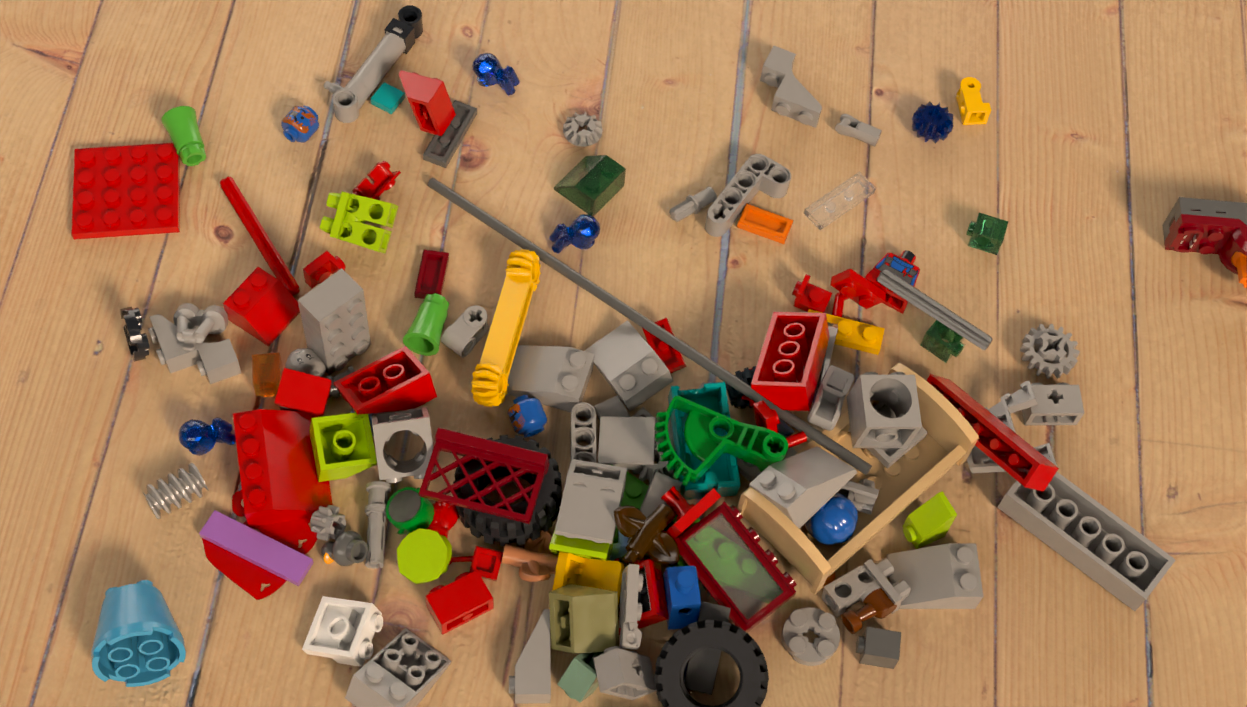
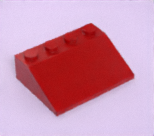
(278, 466)

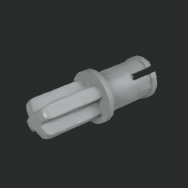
(693, 204)

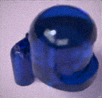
(491, 72)
(580, 233)
(201, 437)

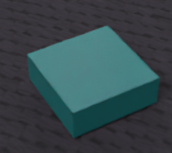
(387, 98)

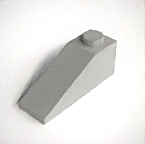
(533, 667)

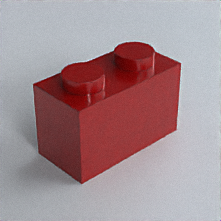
(459, 601)

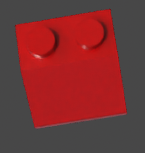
(261, 306)

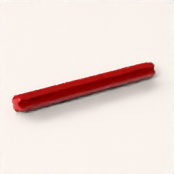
(259, 235)

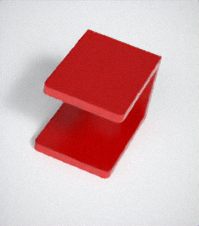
(303, 392)

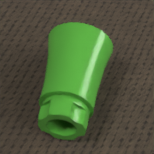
(185, 134)
(426, 329)

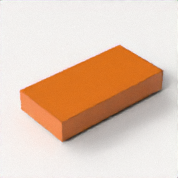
(765, 223)

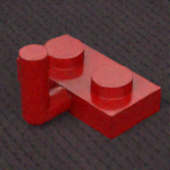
(854, 287)
(769, 419)

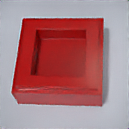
(486, 562)

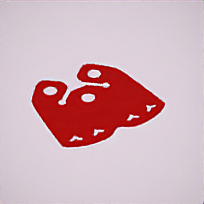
(249, 575)

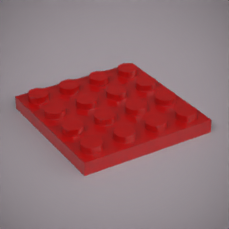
(126, 191)

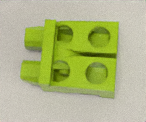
(351, 217)

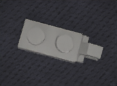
(630, 609)

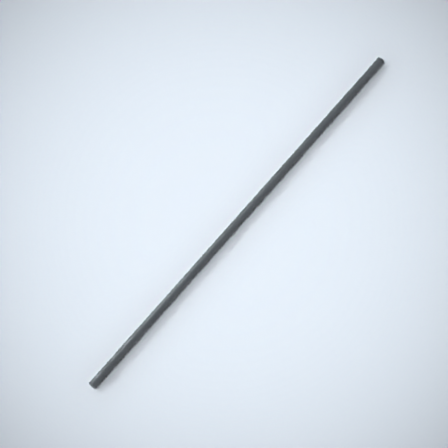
(650, 326)

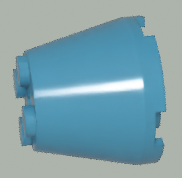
(136, 636)

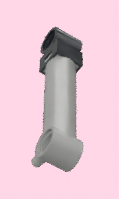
(398, 39)

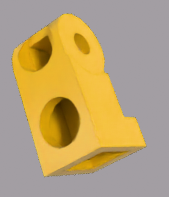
(970, 103)

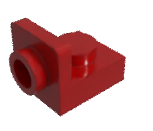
(321, 268)
(810, 296)

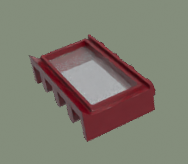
(735, 567)

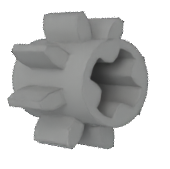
(328, 522)

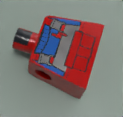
(901, 267)

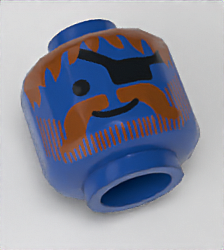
(300, 124)
(527, 416)

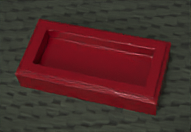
(431, 273)

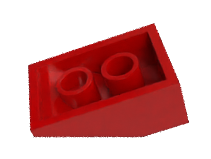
(388, 384)

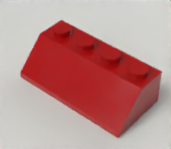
(792, 359)

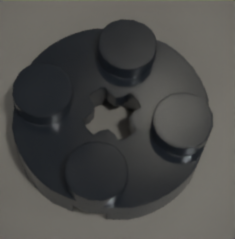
(137, 342)

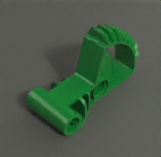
(743, 441)

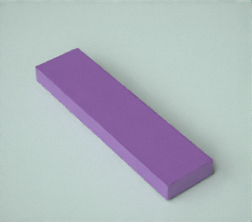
(256, 548)

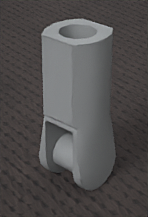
(854, 128)

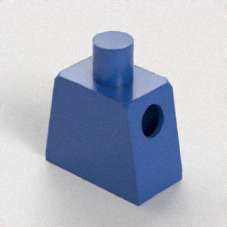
(681, 592)

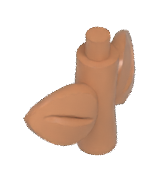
(534, 559)

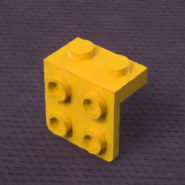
(588, 572)

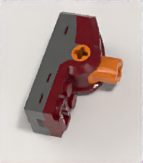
(1210, 229)

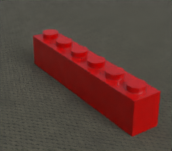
(998, 440)

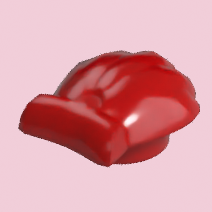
(444, 518)

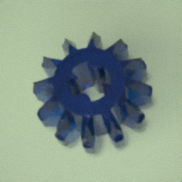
(932, 122)

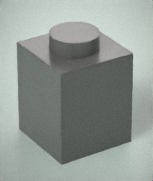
(879, 647)

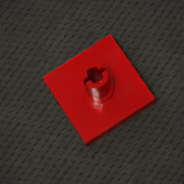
(686, 513)

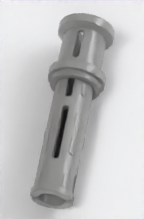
(376, 515)

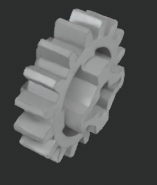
(1050, 351)

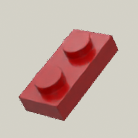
(669, 356)

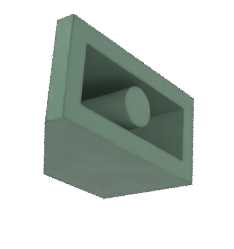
(580, 677)

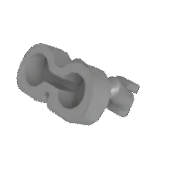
(196, 324)

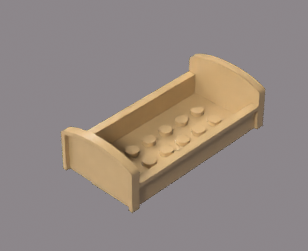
(946, 444)

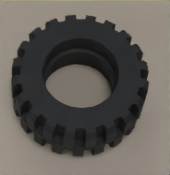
(503, 529)
(715, 635)

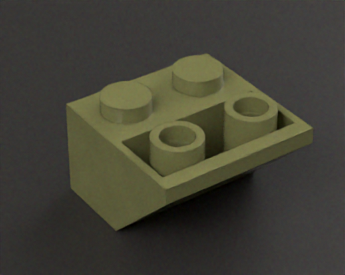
(583, 619)

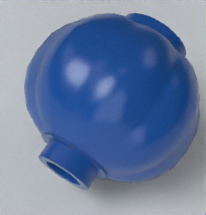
(833, 521)

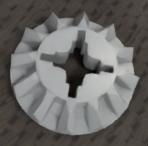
(584, 137)

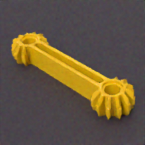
(492, 373)

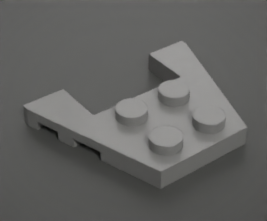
(1010, 403)

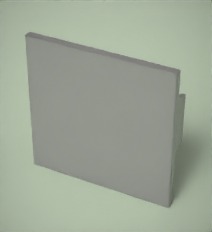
(626, 441)

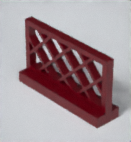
(491, 452)

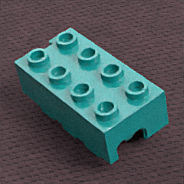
(724, 473)

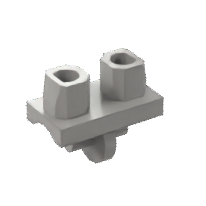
(861, 494)

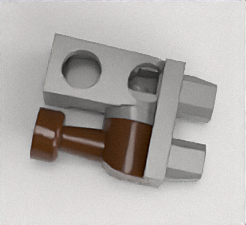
(872, 587)

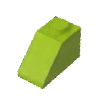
(929, 521)

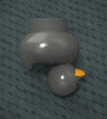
(346, 550)

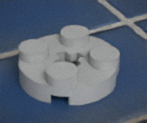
(824, 627)

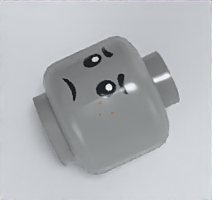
(306, 361)

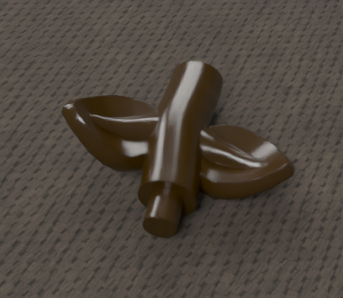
(647, 534)

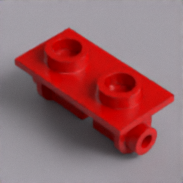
(382, 180)

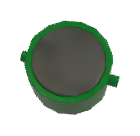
(409, 510)

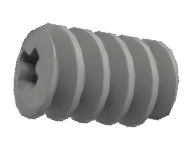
(175, 490)

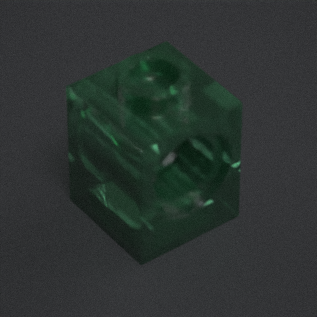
(987, 233)
(943, 350)

